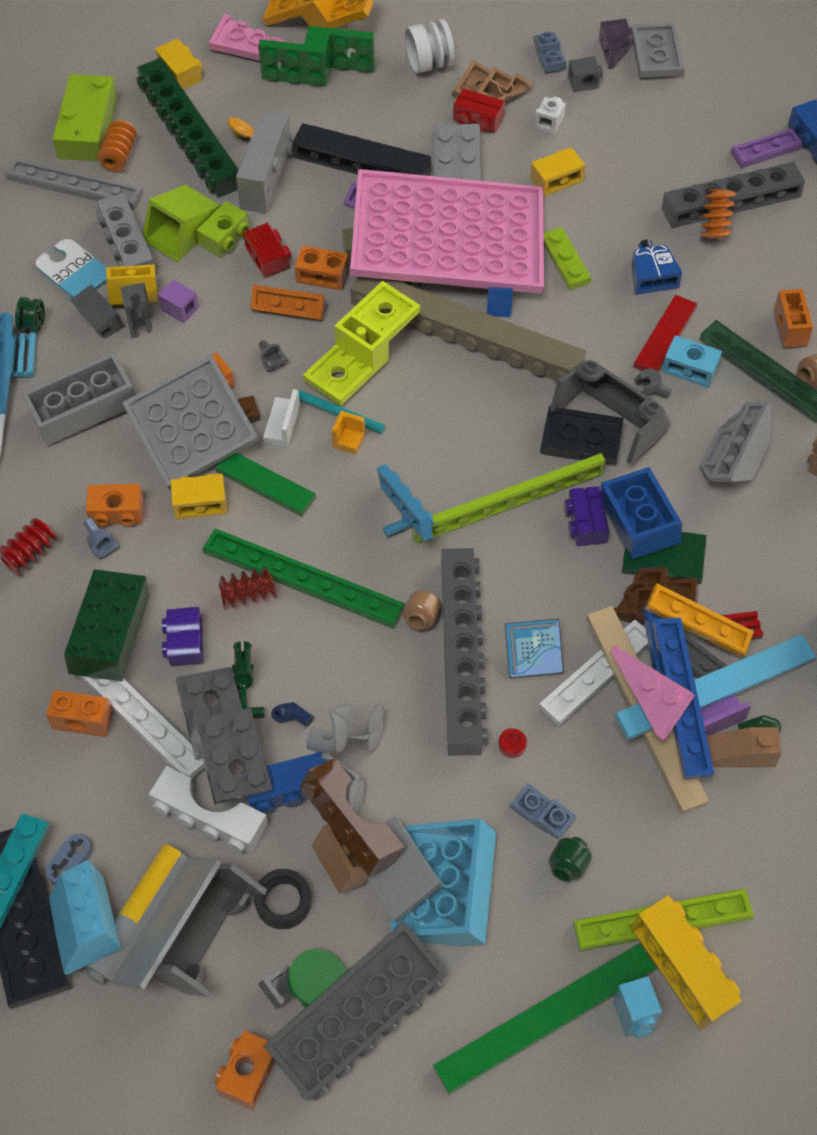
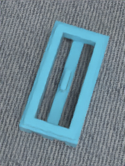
(23, 339)

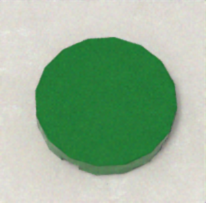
(312, 974)

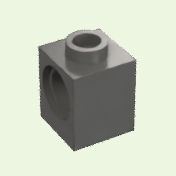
(584, 74)

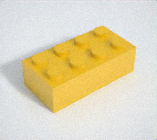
(685, 962)

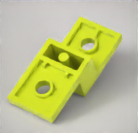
(361, 343)

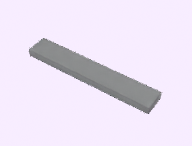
(70, 182)

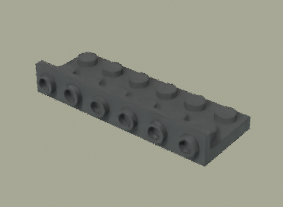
(355, 1012)

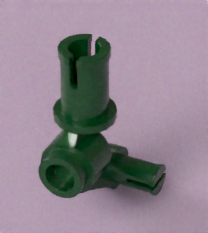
(243, 675)

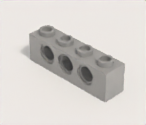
(123, 232)

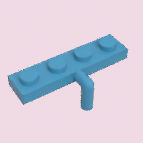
(409, 507)

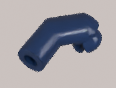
(290, 712)

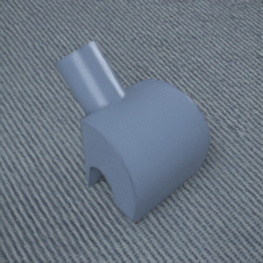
(99, 540)

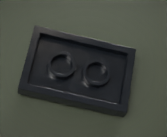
(581, 434)

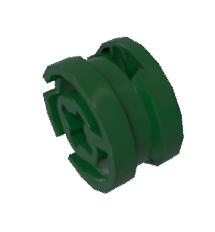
(29, 314)

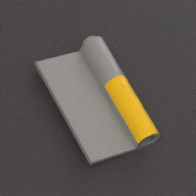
(154, 917)

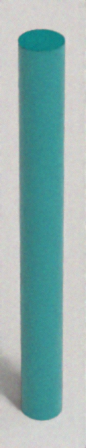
(335, 409)

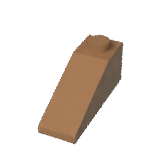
(745, 747)

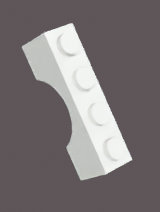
(238, 827)

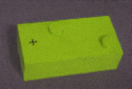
(84, 116)

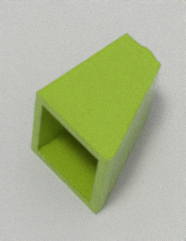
(174, 219)

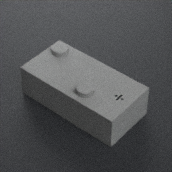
(264, 162)
(79, 398)

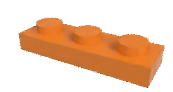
(287, 301)

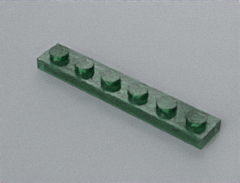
(762, 368)

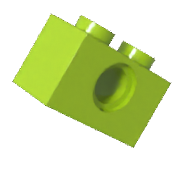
(223, 229)

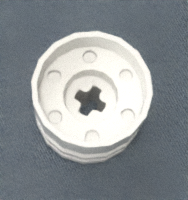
(429, 46)

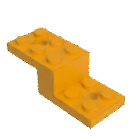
(318, 12)

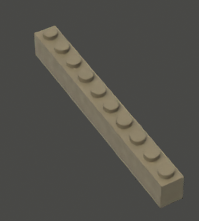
(481, 331)

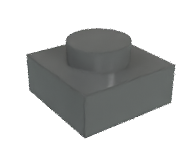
(276, 987)

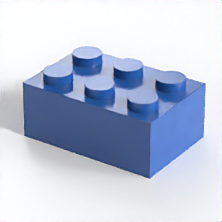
(641, 513)

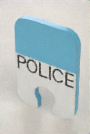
(75, 271)

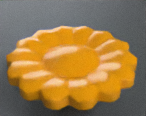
(240, 127)

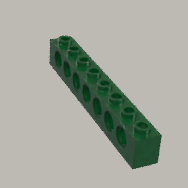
(188, 127)

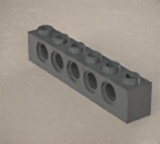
(751, 189)

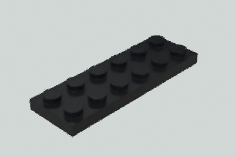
(28, 943)

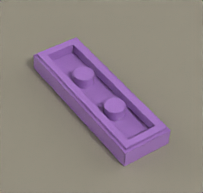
(766, 148)

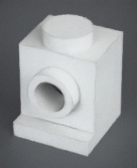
(551, 109)

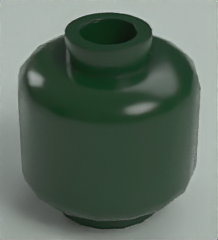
(570, 859)

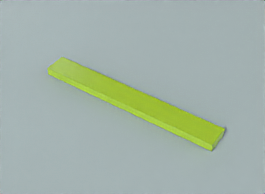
(515, 496)

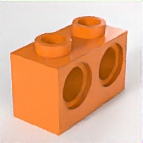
(322, 268)

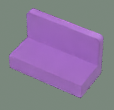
(724, 714)

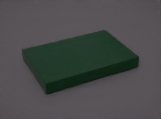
(681, 560)

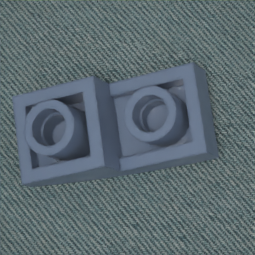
(549, 52)
(541, 812)

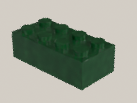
(107, 625)

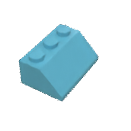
(82, 917)

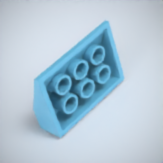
(463, 862)

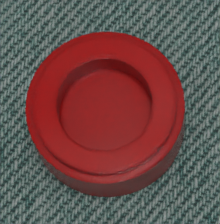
(512, 743)

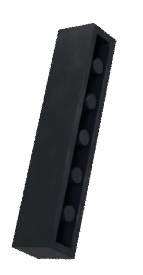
(354, 153)

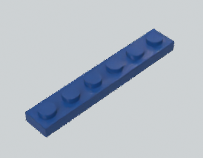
(689, 729)

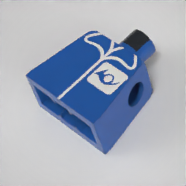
(654, 269)

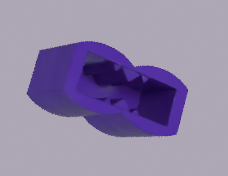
(184, 636)

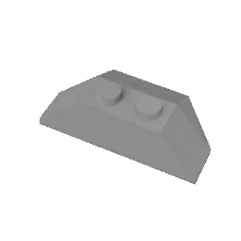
(739, 444)

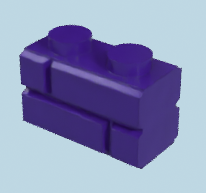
(587, 516)

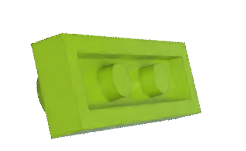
(566, 258)

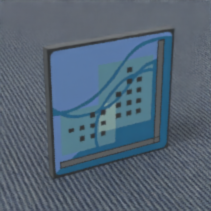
(534, 648)

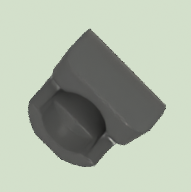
(271, 355)
(652, 383)

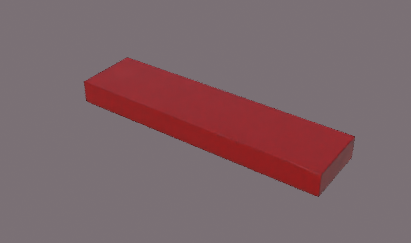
(671, 324)

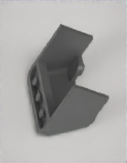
(618, 396)
(223, 896)

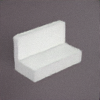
(282, 420)

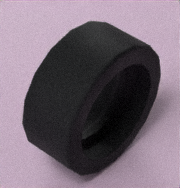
(292, 919)

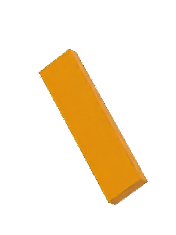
(700, 620)

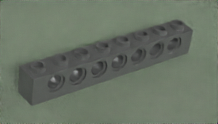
(462, 739)

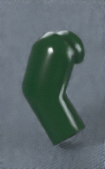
(761, 721)

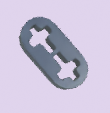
(64, 855)

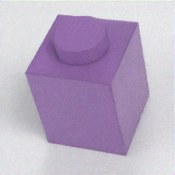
(178, 301)

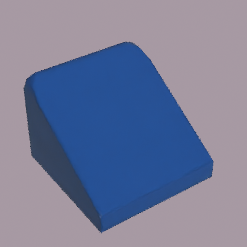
(499, 301)

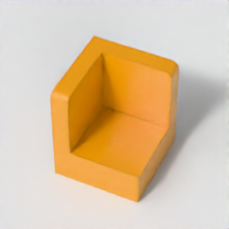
(348, 432)

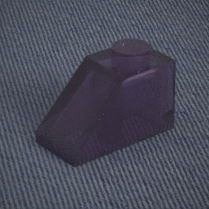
(615, 40)

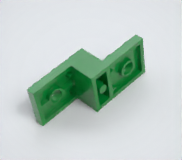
(313, 60)

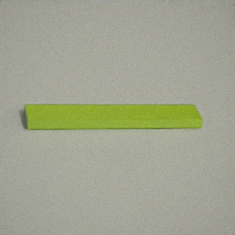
(700, 912)

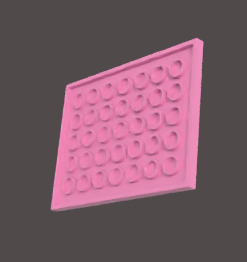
(448, 231)

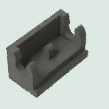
(136, 307)
(97, 311)

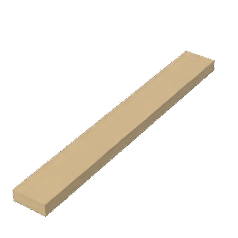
(609, 632)

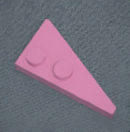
(657, 695)

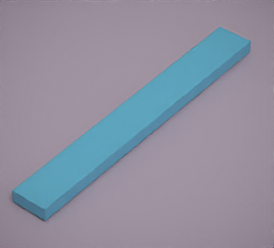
(730, 680)

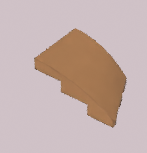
(491, 83)

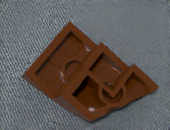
(639, 591)

